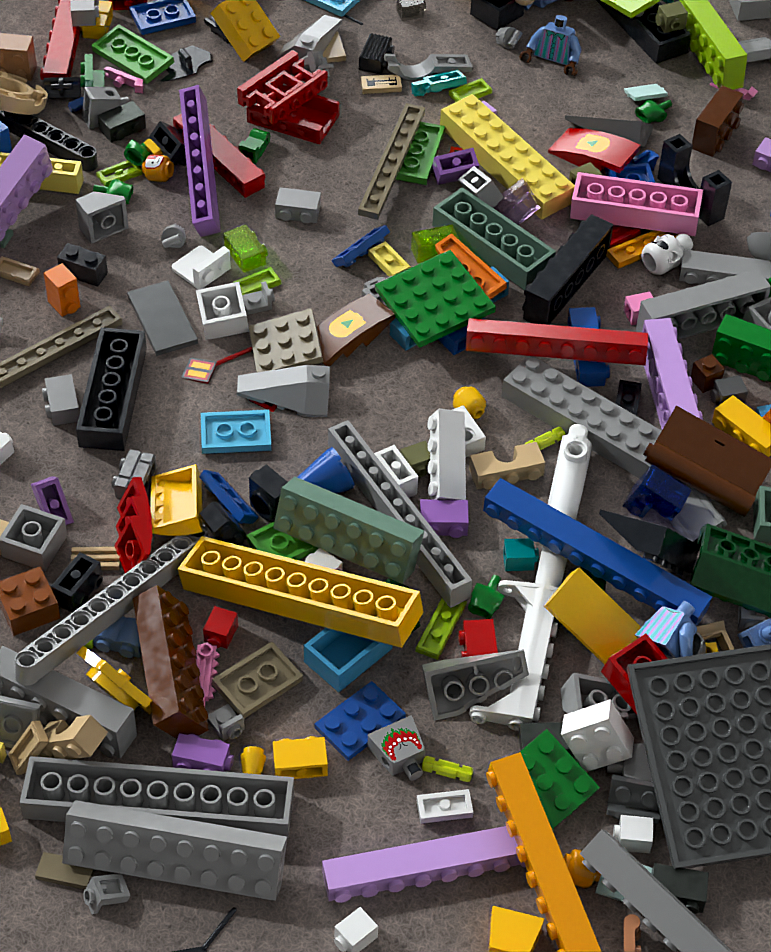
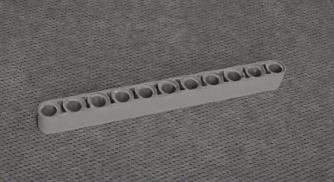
(102, 610)

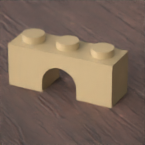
(526, 464)
(73, 741)

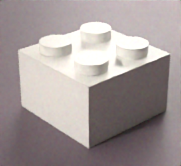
(222, 310)
(597, 736)

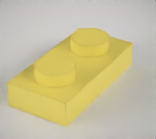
(388, 259)

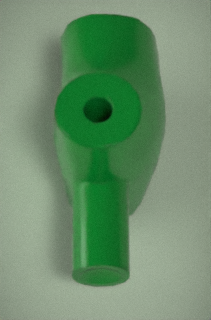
(652, 112)
(136, 153)
(116, 187)
(486, 599)

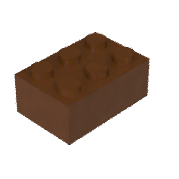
(717, 121)

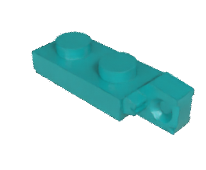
(438, 82)

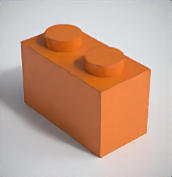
(62, 290)

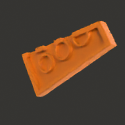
(485, 277)

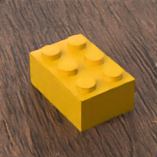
(245, 26)

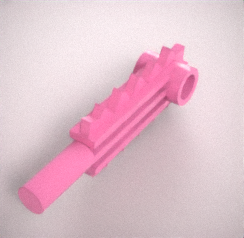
(205, 661)

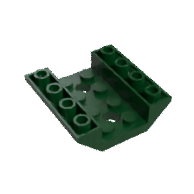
(734, 569)

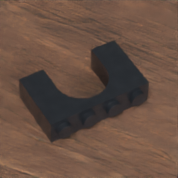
(675, 170)

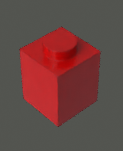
(220, 627)

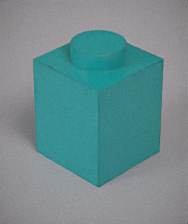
(520, 554)

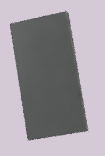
(162, 318)

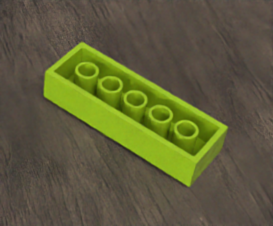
(715, 45)

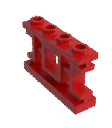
(276, 75)

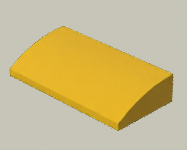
(176, 502)
(592, 616)

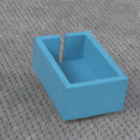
(342, 656)

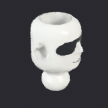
(665, 253)

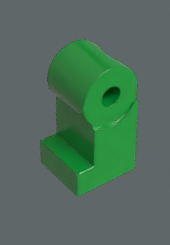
(256, 143)

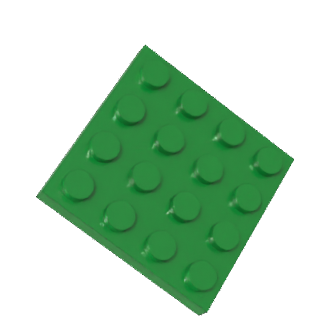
(434, 298)

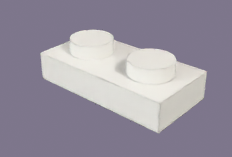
(444, 806)

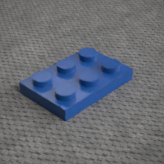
(161, 15)
(356, 717)

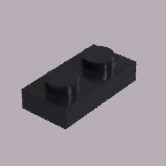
(629, 395)

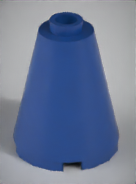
(329, 473)

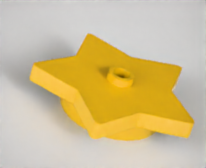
(114, 682)

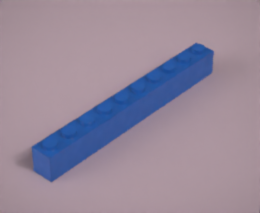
(592, 550)

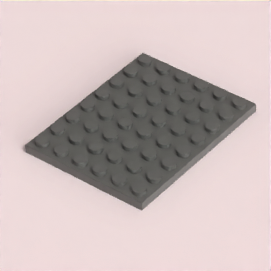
(709, 752)

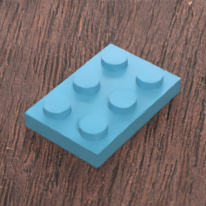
(235, 431)

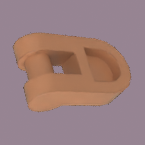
(632, 933)

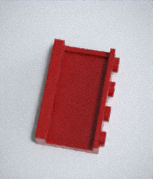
(307, 122)

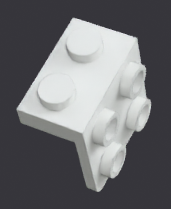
(202, 266)

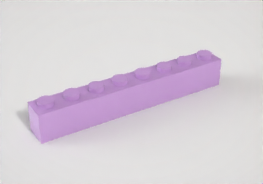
(419, 864)

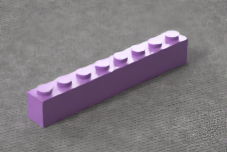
(199, 161)

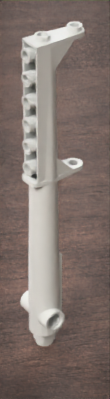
(539, 623)

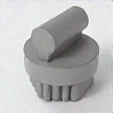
(508, 37)
(173, 236)

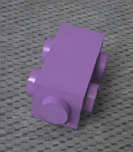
(201, 754)

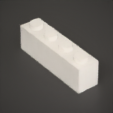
(447, 455)

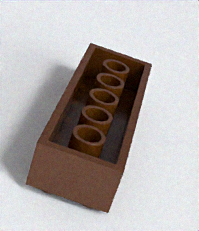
(170, 663)

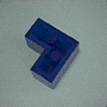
(657, 491)

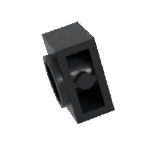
(265, 492)

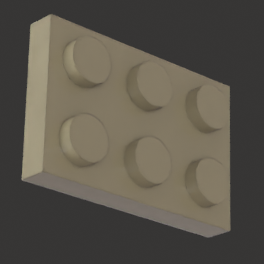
(257, 680)

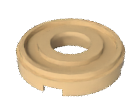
(19, 97)

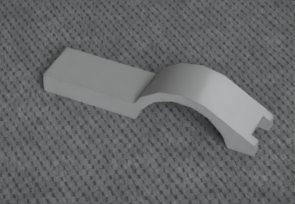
(433, 64)

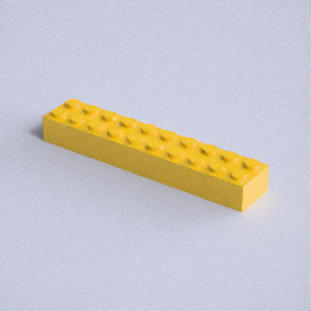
(302, 591)

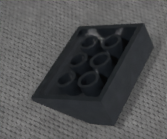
(656, 542)

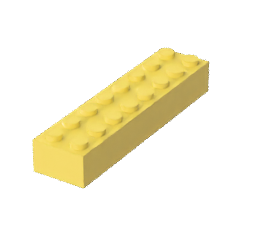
(506, 153)

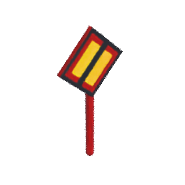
(202, 370)

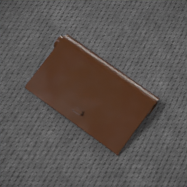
(709, 461)

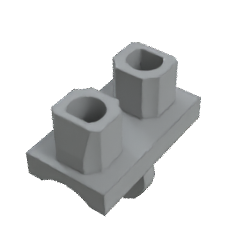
(316, 61)

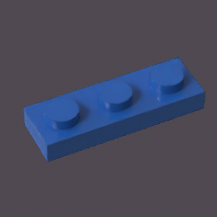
(361, 246)
(228, 497)

